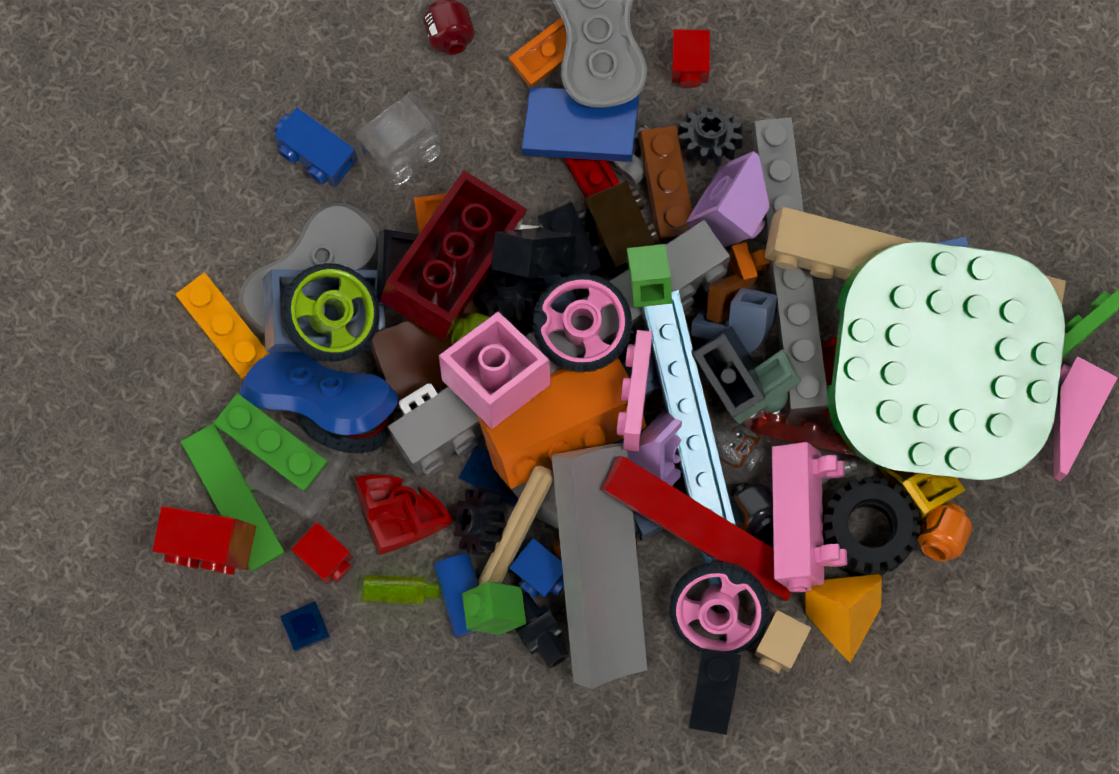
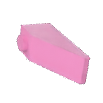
(1079, 401)

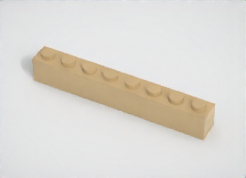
(830, 245)

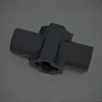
(542, 633)

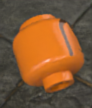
(945, 532)

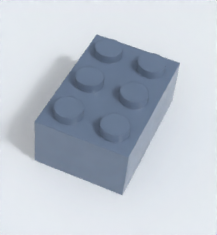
(274, 288)

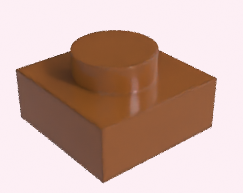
(720, 297)

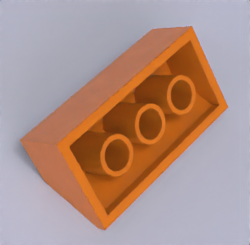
(564, 417)

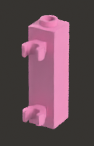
(799, 516)

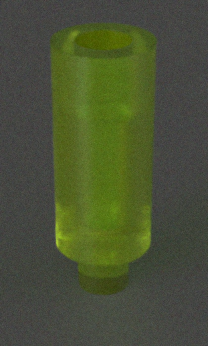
(398, 589)

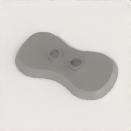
(601, 55)
(331, 235)

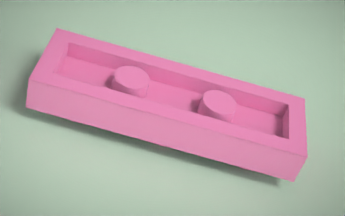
(635, 390)

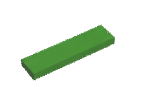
(230, 493)

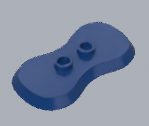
(330, 398)

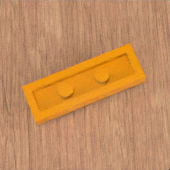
(222, 324)

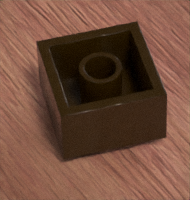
(618, 225)

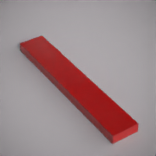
(692, 522)

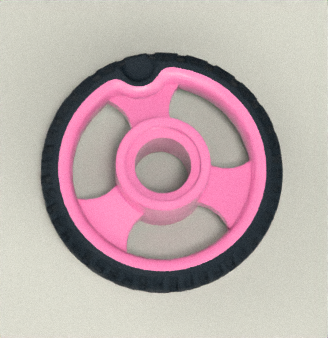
(601, 295)
(733, 579)

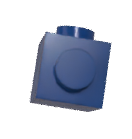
(539, 570)

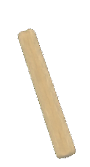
(517, 525)

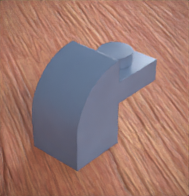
(750, 317)

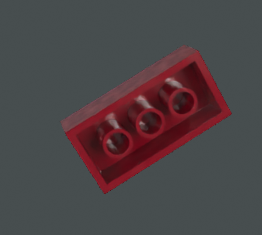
(451, 255)

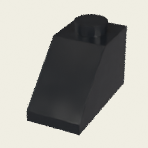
(730, 371)
(714, 691)

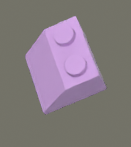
(734, 201)

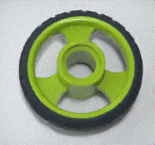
(297, 305)

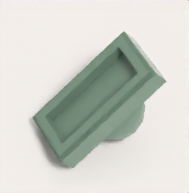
(777, 378)

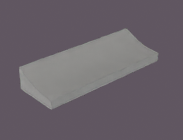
(598, 569)

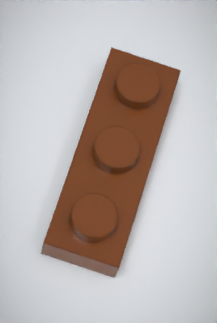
(665, 181)

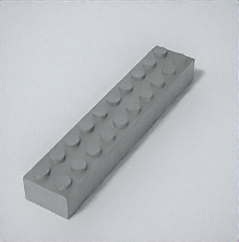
(450, 426)

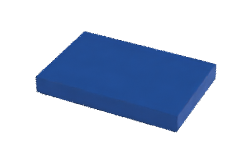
(568, 129)

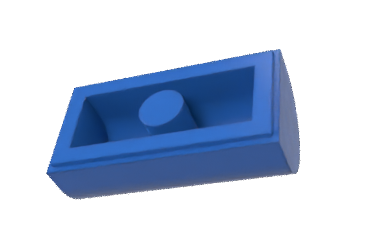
(454, 578)

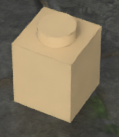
(781, 643)

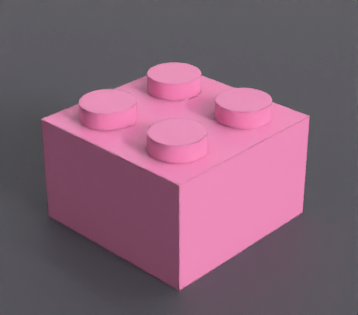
(495, 370)

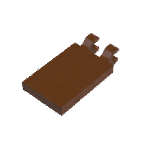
(410, 354)

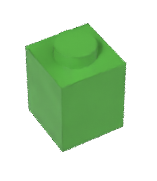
(649, 275)
(494, 608)

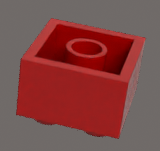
(205, 538)

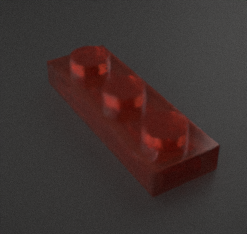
(775, 427)

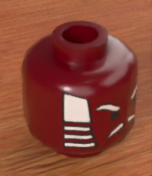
(448, 26)

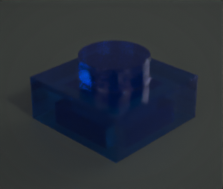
(305, 626)

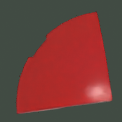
(398, 513)

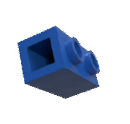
(315, 147)

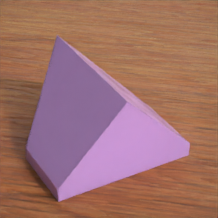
(659, 447)

